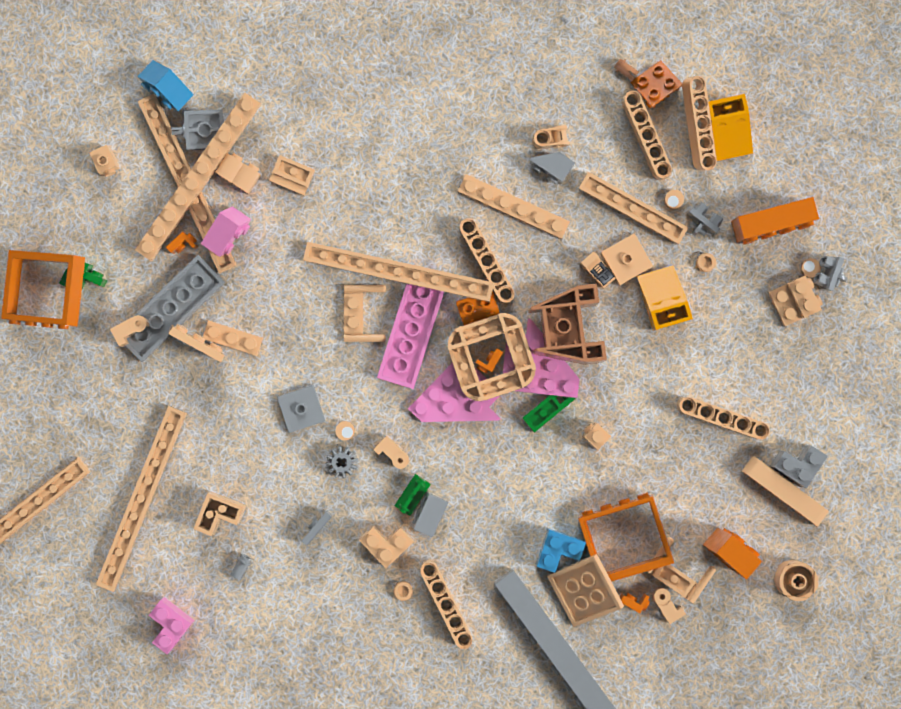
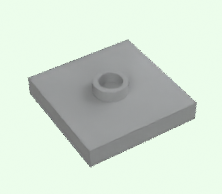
(301, 408)

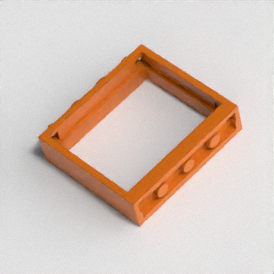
(72, 291)
(636, 568)

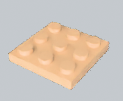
(585, 590)

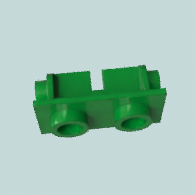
(412, 495)

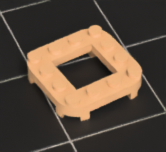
(483, 330)

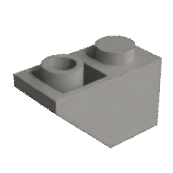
(554, 165)

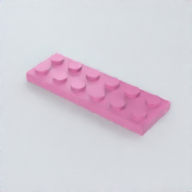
(410, 335)

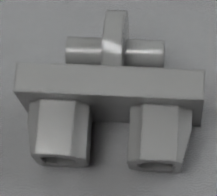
(711, 224)
(832, 275)

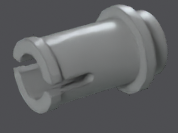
(241, 566)

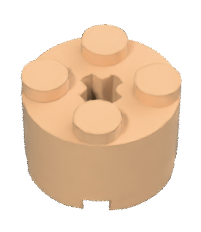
(801, 589)

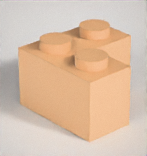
(217, 508)
(386, 549)

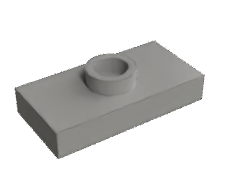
(316, 526)

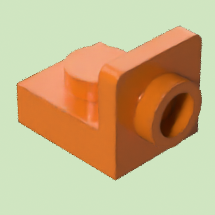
(178, 243)
(492, 358)
(630, 601)

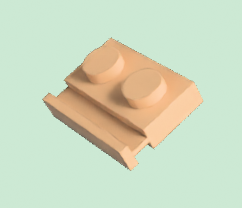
(292, 175)

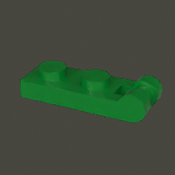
(545, 411)

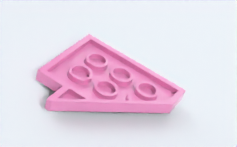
(551, 374)
(446, 401)

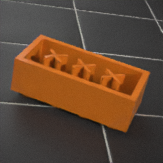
(775, 219)
(733, 552)

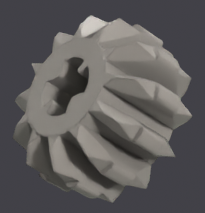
(342, 455)

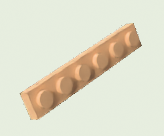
(513, 206)
(633, 208)

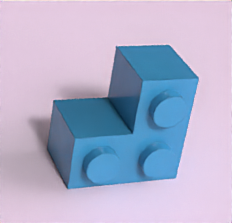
(166, 84)
(558, 544)

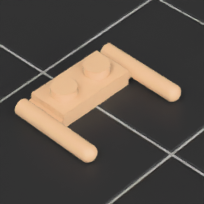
(354, 313)
(679, 581)

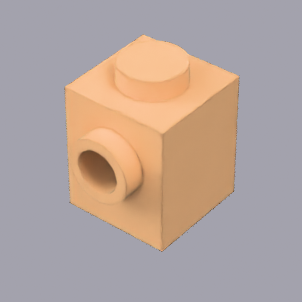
(104, 161)
(596, 435)

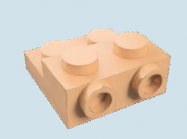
(795, 300)

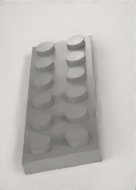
(174, 305)

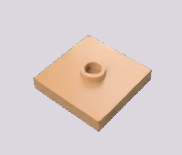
(627, 259)

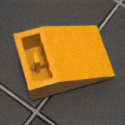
(731, 127)
(664, 298)

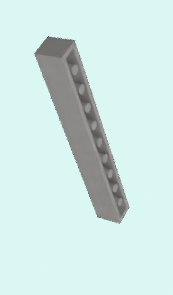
(552, 642)

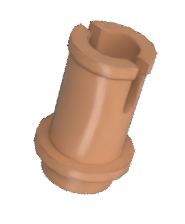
(624, 68)

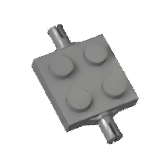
(199, 127)

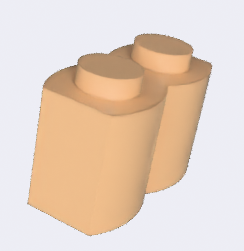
(238, 173)

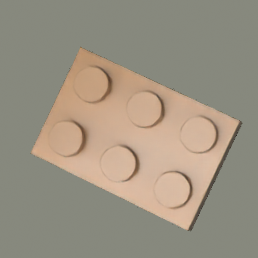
(197, 342)

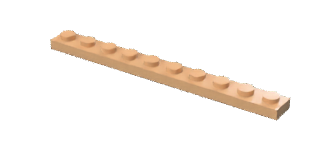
(180, 168)
(198, 176)
(398, 271)
(141, 499)

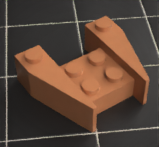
(564, 326)

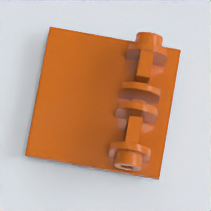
(656, 84)
(474, 310)

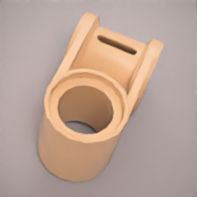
(555, 137)

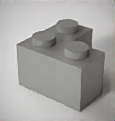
(801, 469)

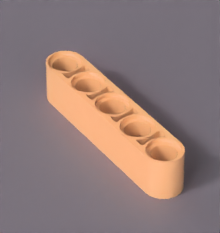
(693, 115)
(646, 126)
(486, 251)
(732, 418)
(785, 491)
(451, 612)

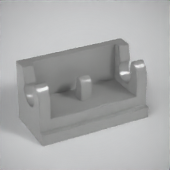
(429, 514)

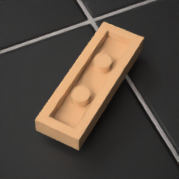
(232, 338)

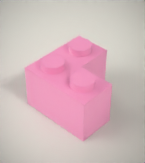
(224, 230)
(174, 623)

